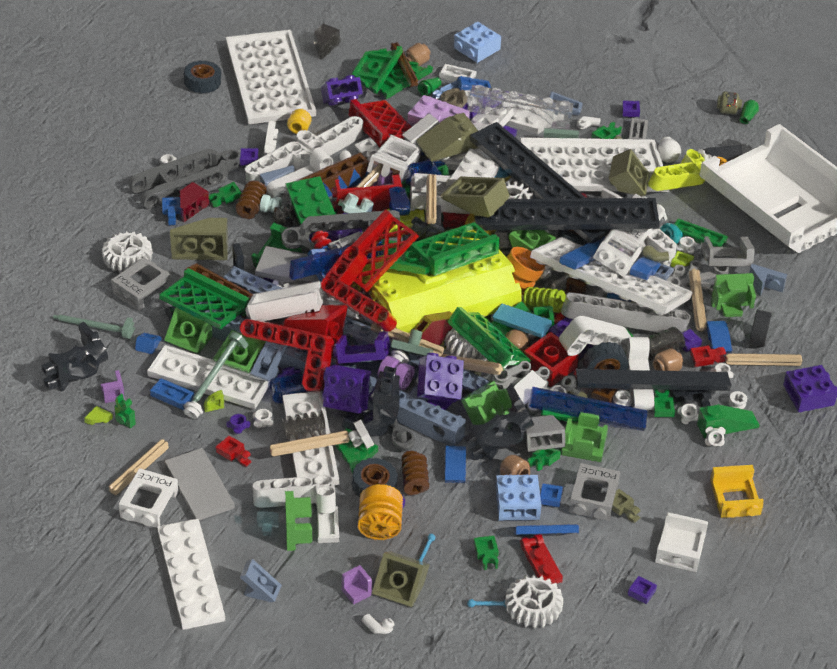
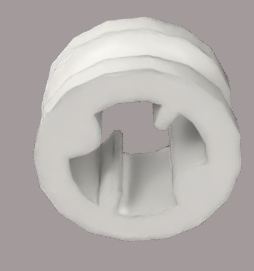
(738, 396)

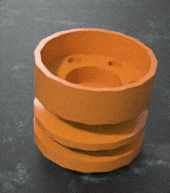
(526, 268)

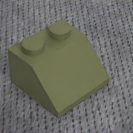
(629, 174)
(400, 578)

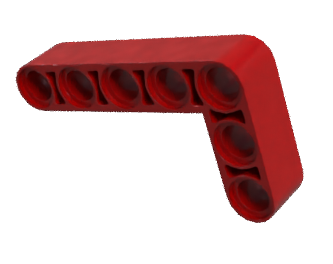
(337, 287)
(295, 340)

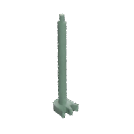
(127, 329)
(236, 339)

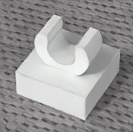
(360, 435)

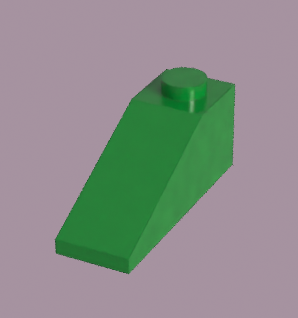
(728, 417)

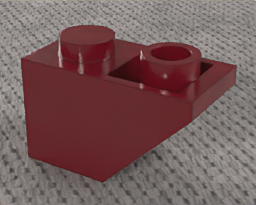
(192, 200)
(435, 327)

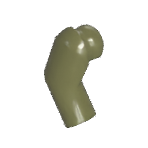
(652, 254)

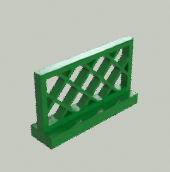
(457, 255)
(210, 291)
(486, 338)

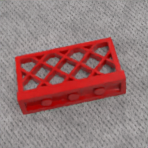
(374, 127)
(368, 244)

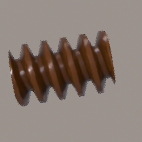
(250, 199)
(414, 472)

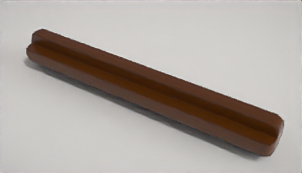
(405, 67)

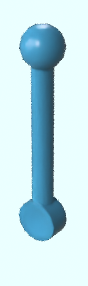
(431, 537)
(471, 603)

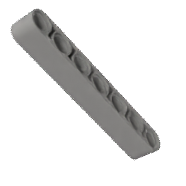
(623, 313)

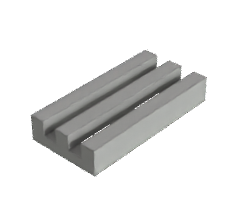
(638, 121)

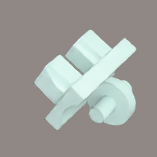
(350, 205)

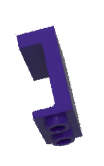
(364, 352)

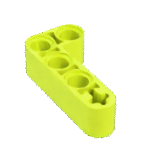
(678, 175)

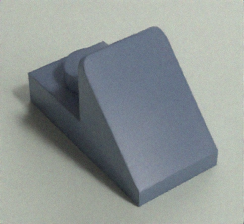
(767, 278)
(267, 362)
(260, 582)

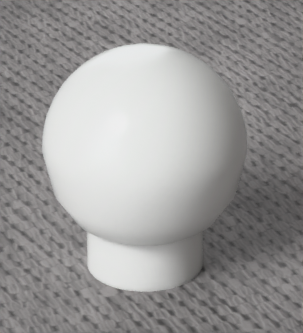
(669, 150)

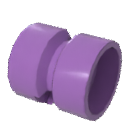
(404, 370)

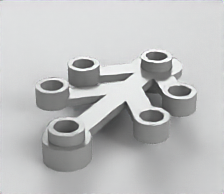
(679, 271)
(509, 379)

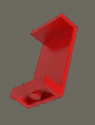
(377, 194)

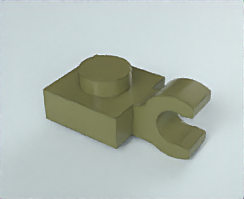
(625, 504)

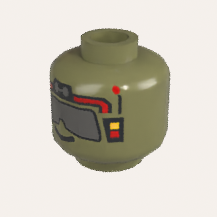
(729, 102)

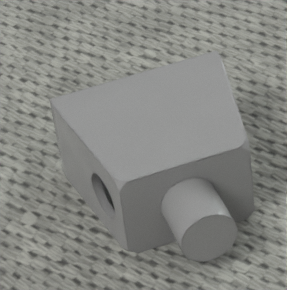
(545, 433)

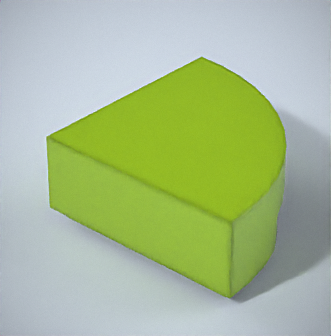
(682, 259)
(214, 401)
(98, 415)

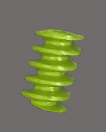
(544, 297)

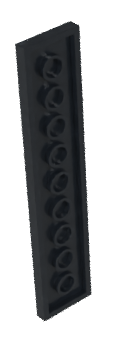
(529, 170)
(573, 214)

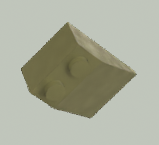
(448, 138)
(477, 194)
(200, 240)

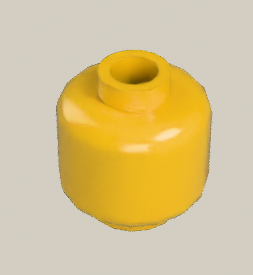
(299, 120)

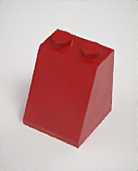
(327, 321)

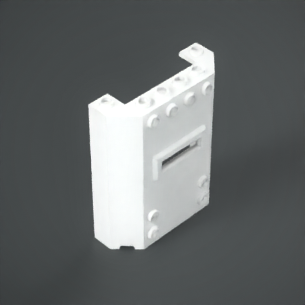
(775, 178)

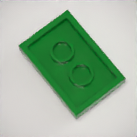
(309, 198)

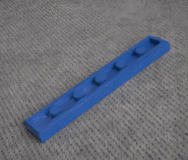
(581, 255)

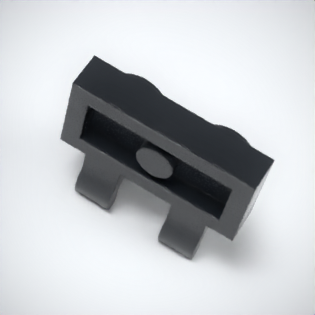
(423, 229)
(687, 396)

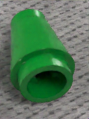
(427, 86)
(749, 110)

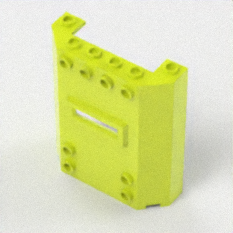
(474, 287)

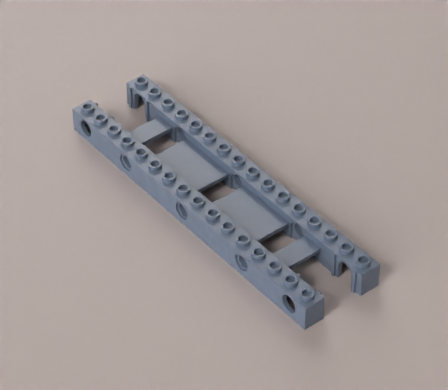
(413, 411)

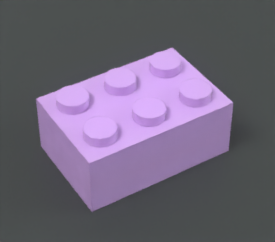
(435, 107)

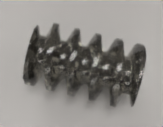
(284, 214)
(665, 340)
(303, 425)

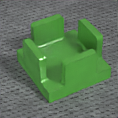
(732, 292)
(486, 403)
(585, 438)
(297, 508)

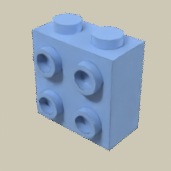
(477, 42)
(518, 497)

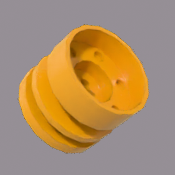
(380, 512)

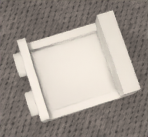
(681, 542)

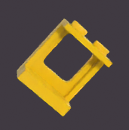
(732, 480)

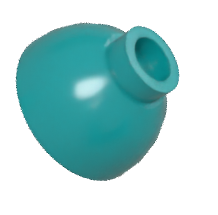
(672, 231)

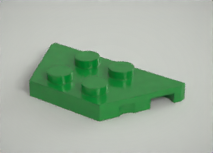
(376, 67)
(397, 81)
(409, 260)

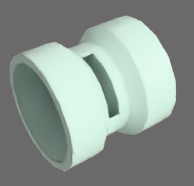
(268, 204)

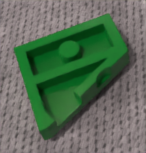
(355, 454)

